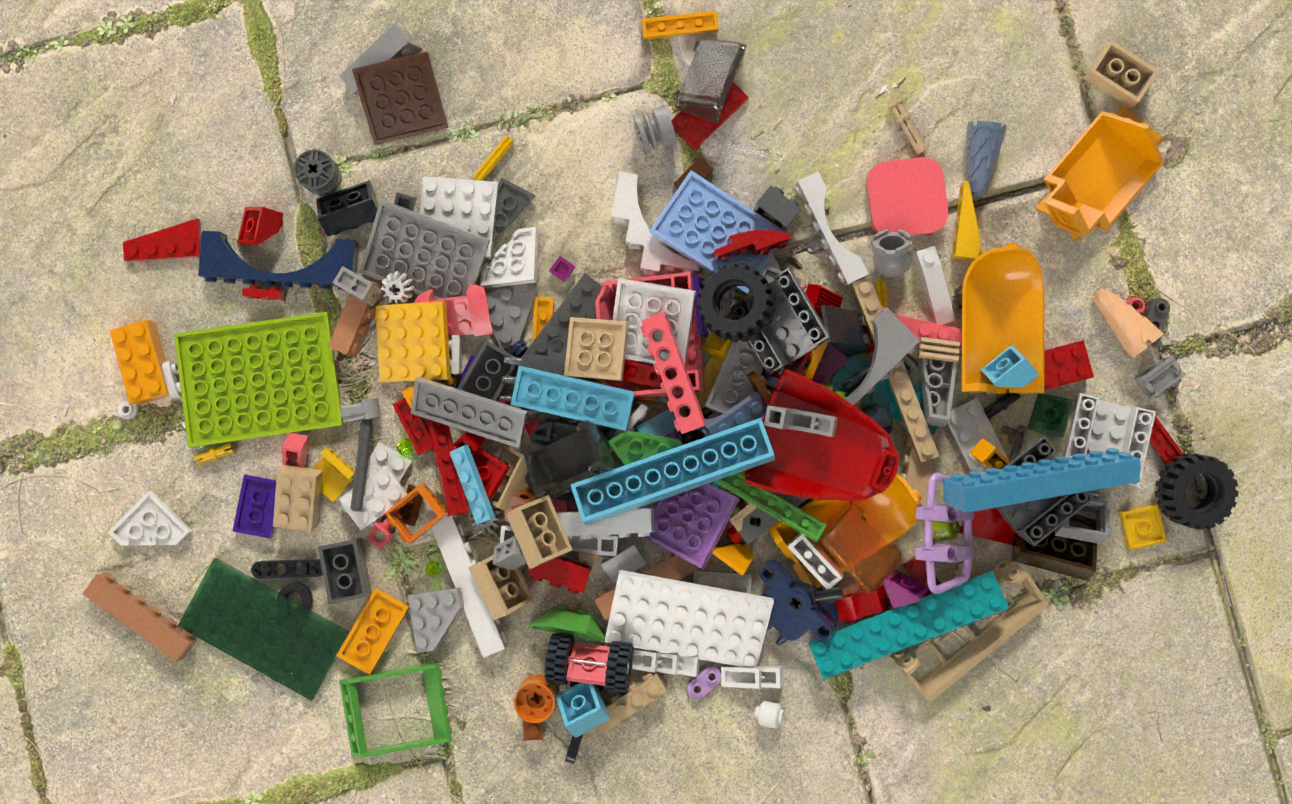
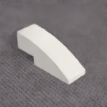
(752, 677)

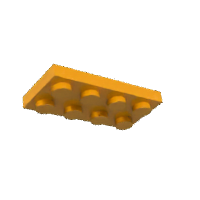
(372, 631)

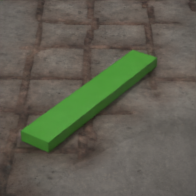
(775, 506)

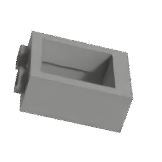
(1102, 531)

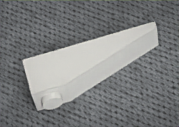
(934, 284)

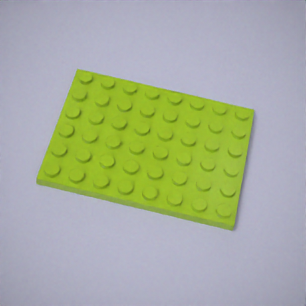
(258, 379)

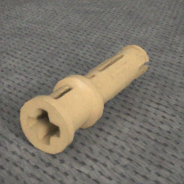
(919, 147)

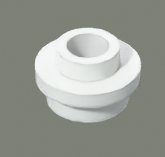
(133, 409)

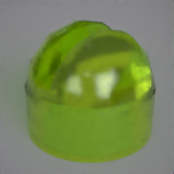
(404, 446)
(431, 568)

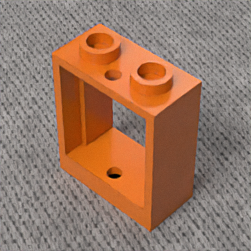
(394, 520)

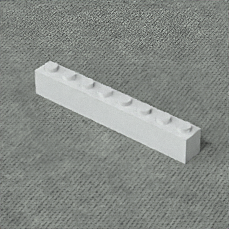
(458, 559)

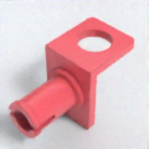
(385, 527)

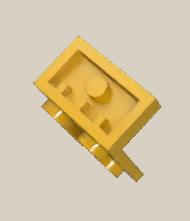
(336, 474)

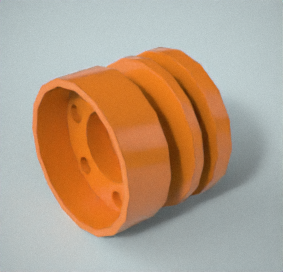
(530, 707)

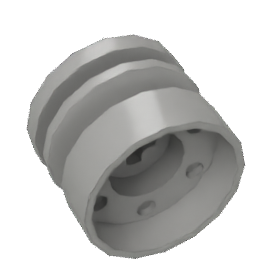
(654, 129)

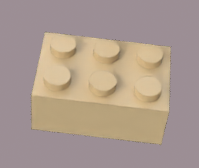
(1120, 74)
(297, 498)
(538, 531)
(501, 588)

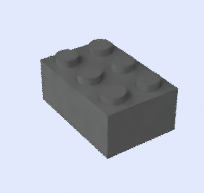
(486, 372)
(345, 571)

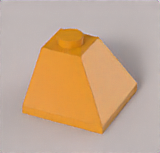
(735, 556)

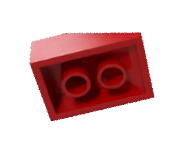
(990, 526)

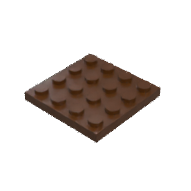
(400, 97)

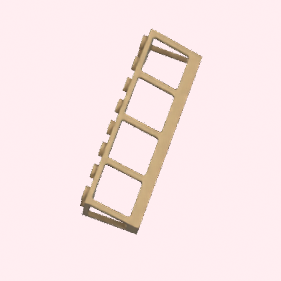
(980, 644)

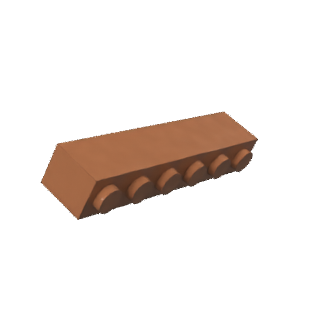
(671, 568)
(139, 616)

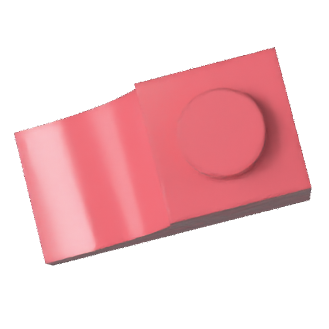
(295, 450)

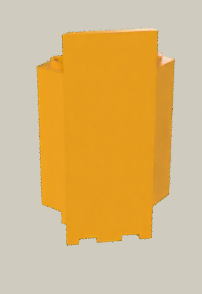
(1101, 173)

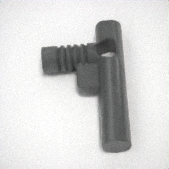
(1014, 439)

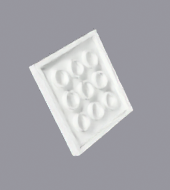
(462, 204)
(643, 300)

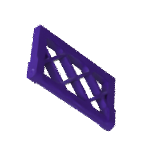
(702, 329)

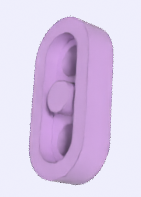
(704, 682)

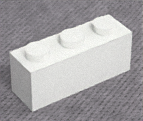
(816, 560)

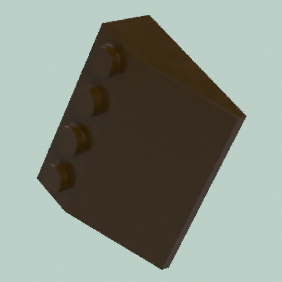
(1059, 553)

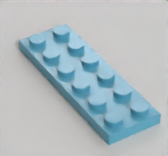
(572, 398)

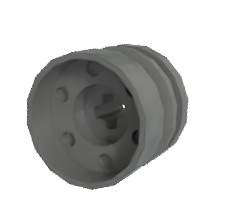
(325, 180)

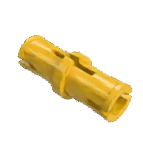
(214, 453)

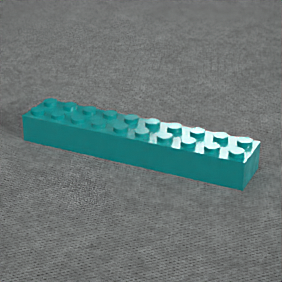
(908, 625)

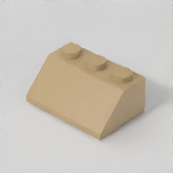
(514, 479)

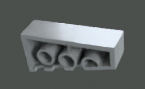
(392, 44)
(937, 388)

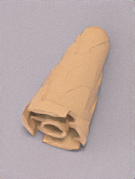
(1130, 327)

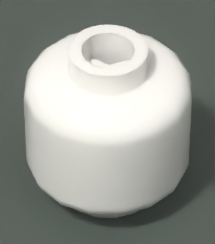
(769, 714)

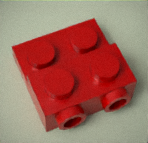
(490, 469)

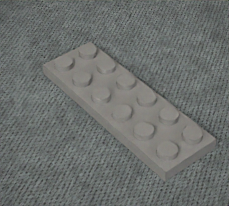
(468, 412)

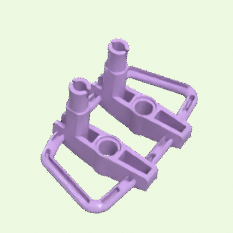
(943, 552)

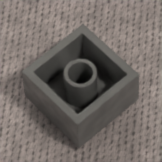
(777, 207)

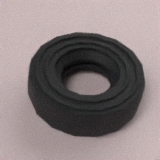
(300, 588)

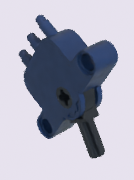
(797, 605)

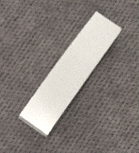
(665, 663)

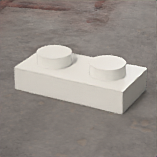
(455, 347)

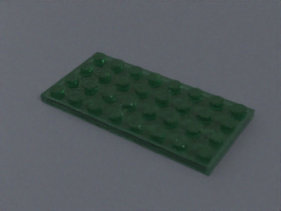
(263, 629)

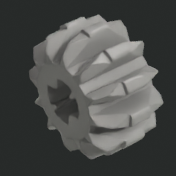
(488, 525)

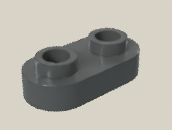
(1155, 315)

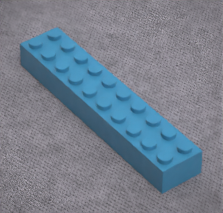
(1040, 480)

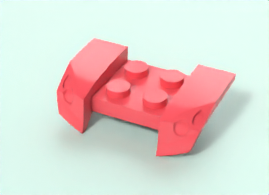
(464, 313)

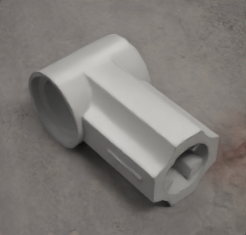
(365, 410)

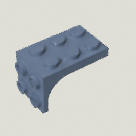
(745, 411)

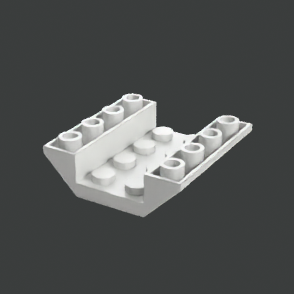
(1109, 425)

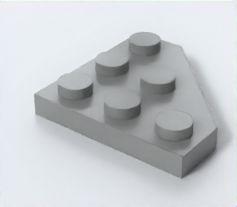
(510, 311)
(433, 616)

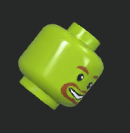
(945, 530)

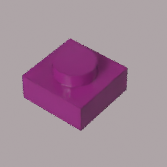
(562, 269)

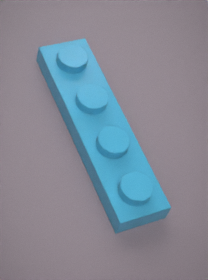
(472, 484)

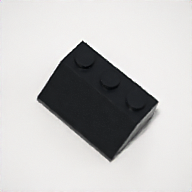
(347, 208)

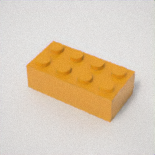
(140, 361)

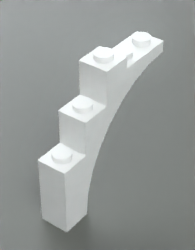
(627, 210)

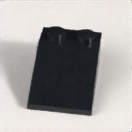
(845, 330)

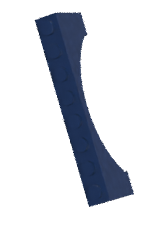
(221, 262)

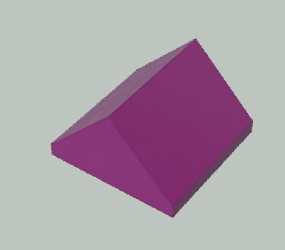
(904, 589)

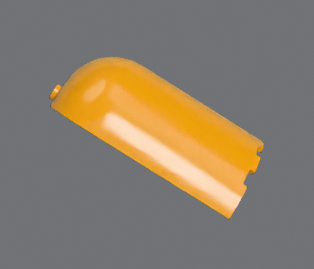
(1001, 309)
(888, 512)

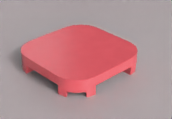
(907, 196)

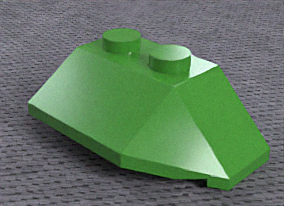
(569, 622)

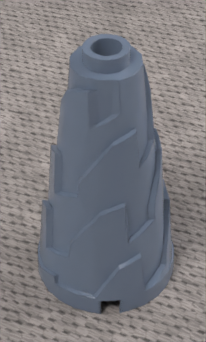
(983, 153)

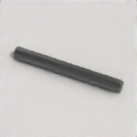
(361, 465)

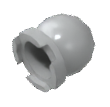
(892, 253)

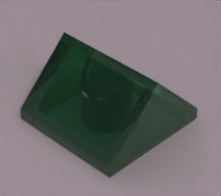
(1051, 415)

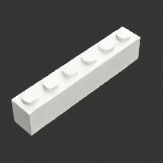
(634, 521)

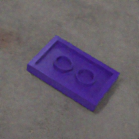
(256, 507)

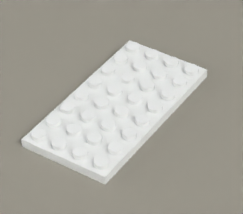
(688, 619)

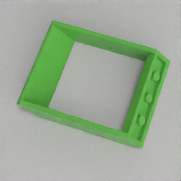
(436, 703)

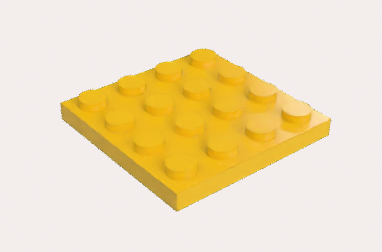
(413, 341)

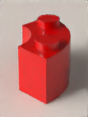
(860, 604)

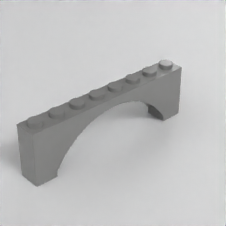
(892, 343)

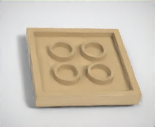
(596, 349)

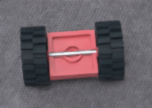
(589, 663)

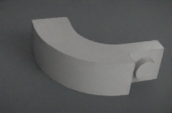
(800, 420)

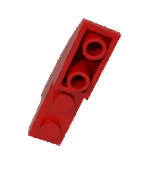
(757, 241)

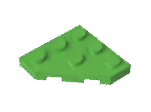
(635, 446)

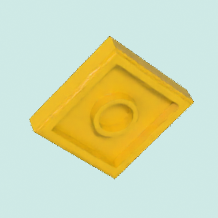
(1142, 526)

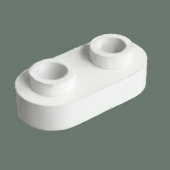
(172, 379)

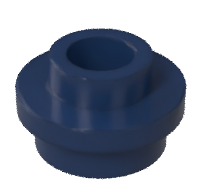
(519, 349)

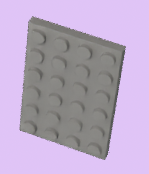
(425, 250)

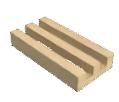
(943, 343)

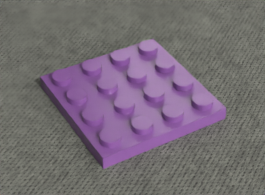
(692, 522)

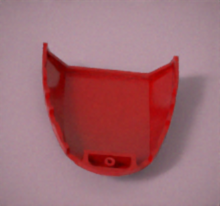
(822, 467)

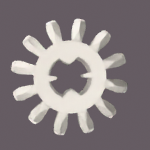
(400, 282)

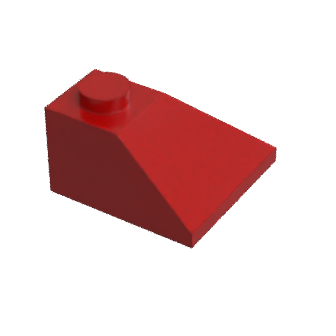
(259, 225)

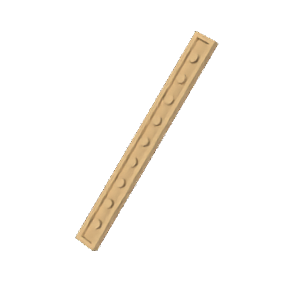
(898, 379)

